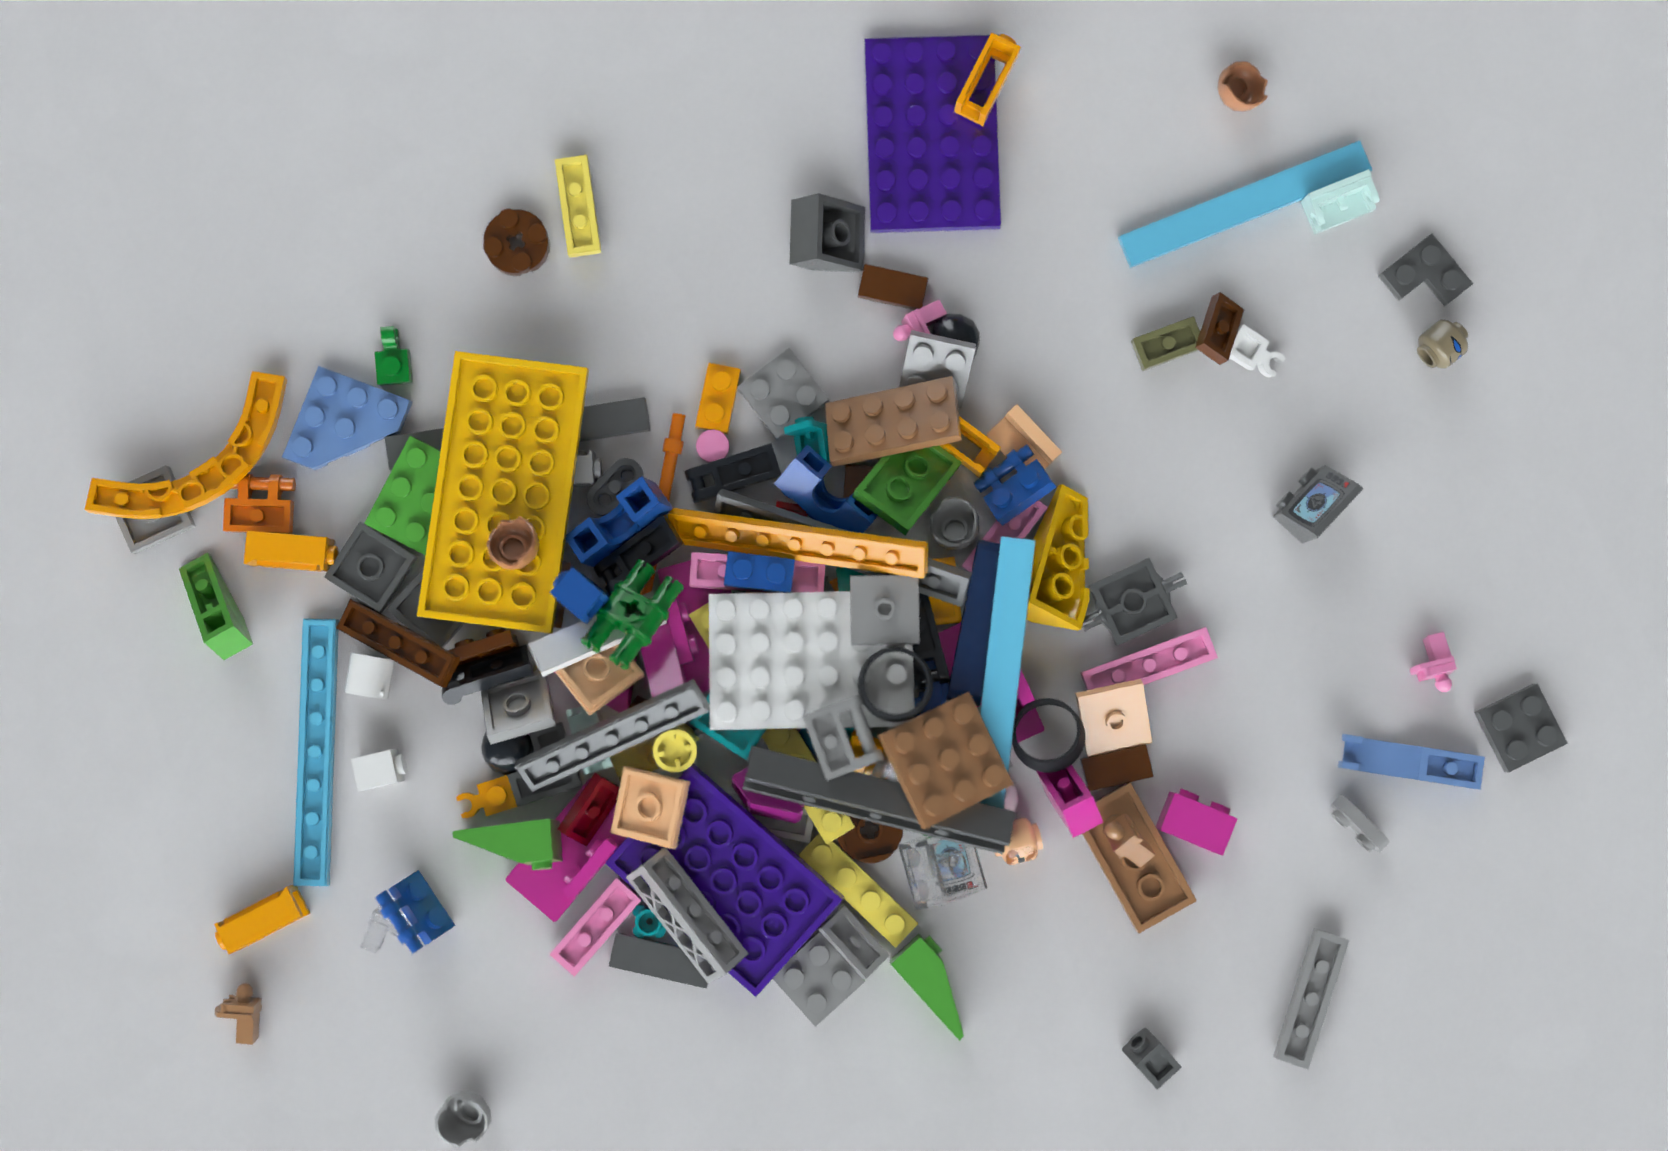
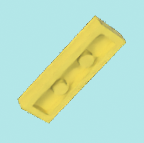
(578, 206)

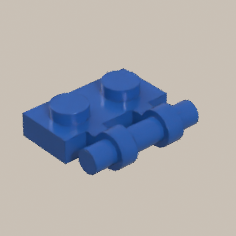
(1017, 492)
(421, 909)

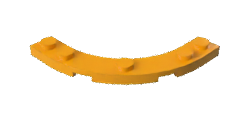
(211, 478)

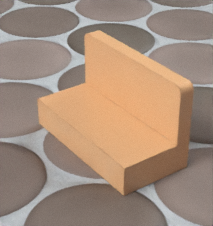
(1018, 430)

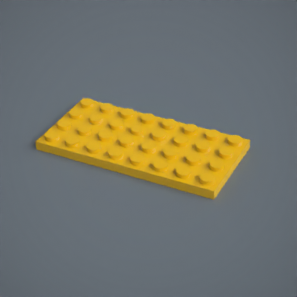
(502, 457)

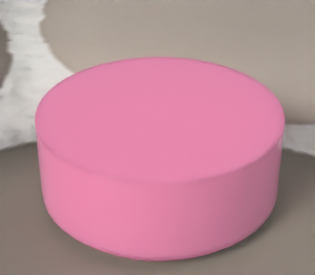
(712, 445)

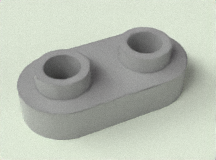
(1349, 815)

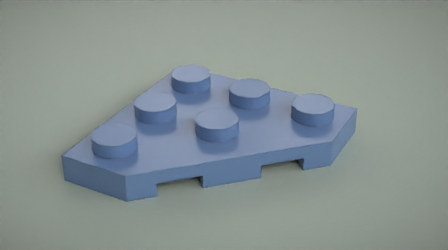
(342, 419)

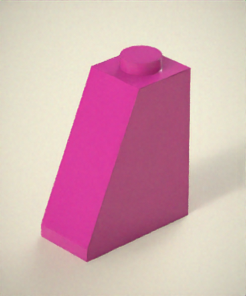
(662, 662)

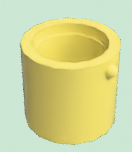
(675, 748)

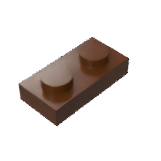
(1219, 328)
(495, 642)

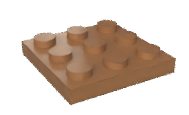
(945, 760)

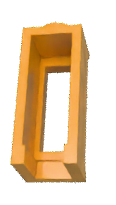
(1002, 49)
(985, 456)
(289, 551)
(261, 919)

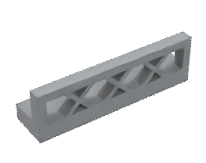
(689, 914)

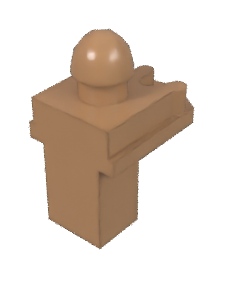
(1127, 840)
(245, 1010)

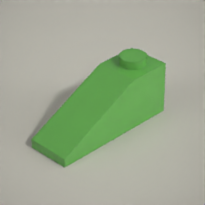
(214, 608)
(525, 842)
(926, 975)

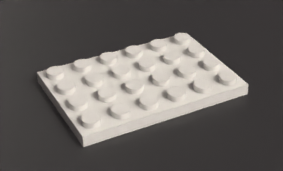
(794, 656)

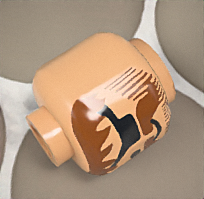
(1023, 844)

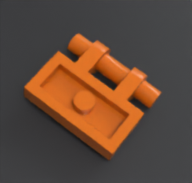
(260, 515)

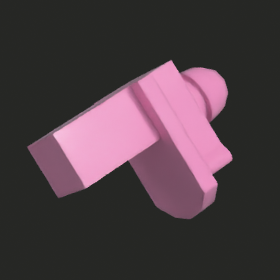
(919, 320)
(1440, 663)

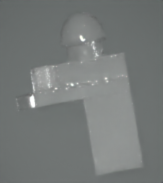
(377, 931)

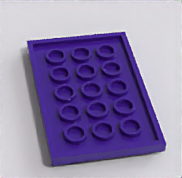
(923, 158)
(747, 877)

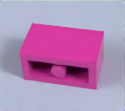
(1071, 800)
(1196, 822)

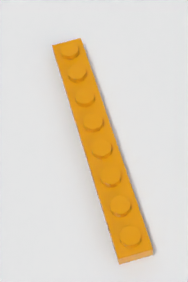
(801, 542)

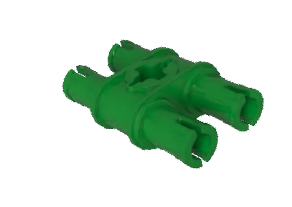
(639, 628)

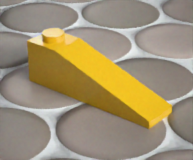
(1060, 563)

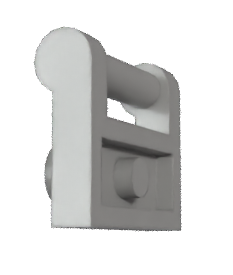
(832, 742)

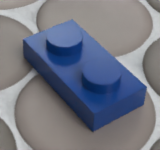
(759, 572)

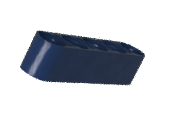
(974, 631)

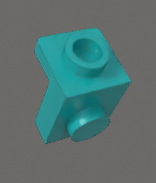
(811, 433)

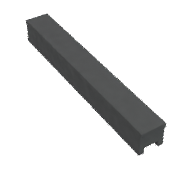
(871, 800)

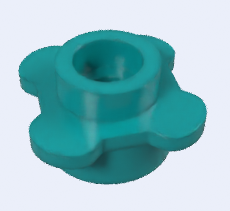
(642, 928)

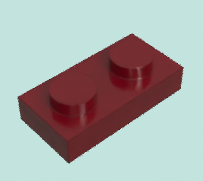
(590, 809)

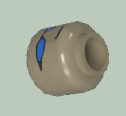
(1442, 344)

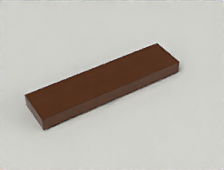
(398, 643)

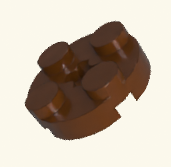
(521, 260)
(874, 849)

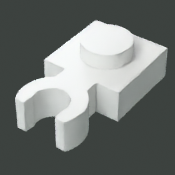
(1250, 351)

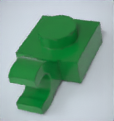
(393, 363)

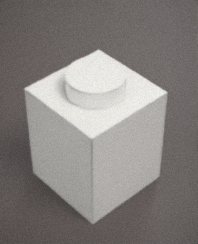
(379, 769)

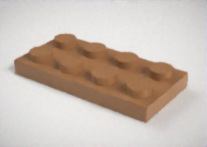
(893, 421)
(1146, 891)

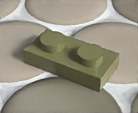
(1166, 343)

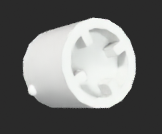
(369, 676)

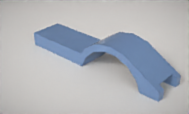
(1412, 762)

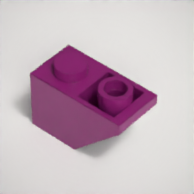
(766, 805)

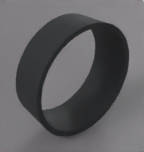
(888, 716)
(1061, 762)

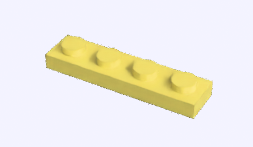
(859, 889)

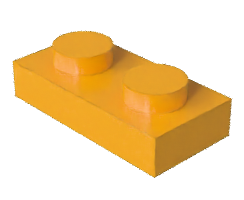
(718, 398)

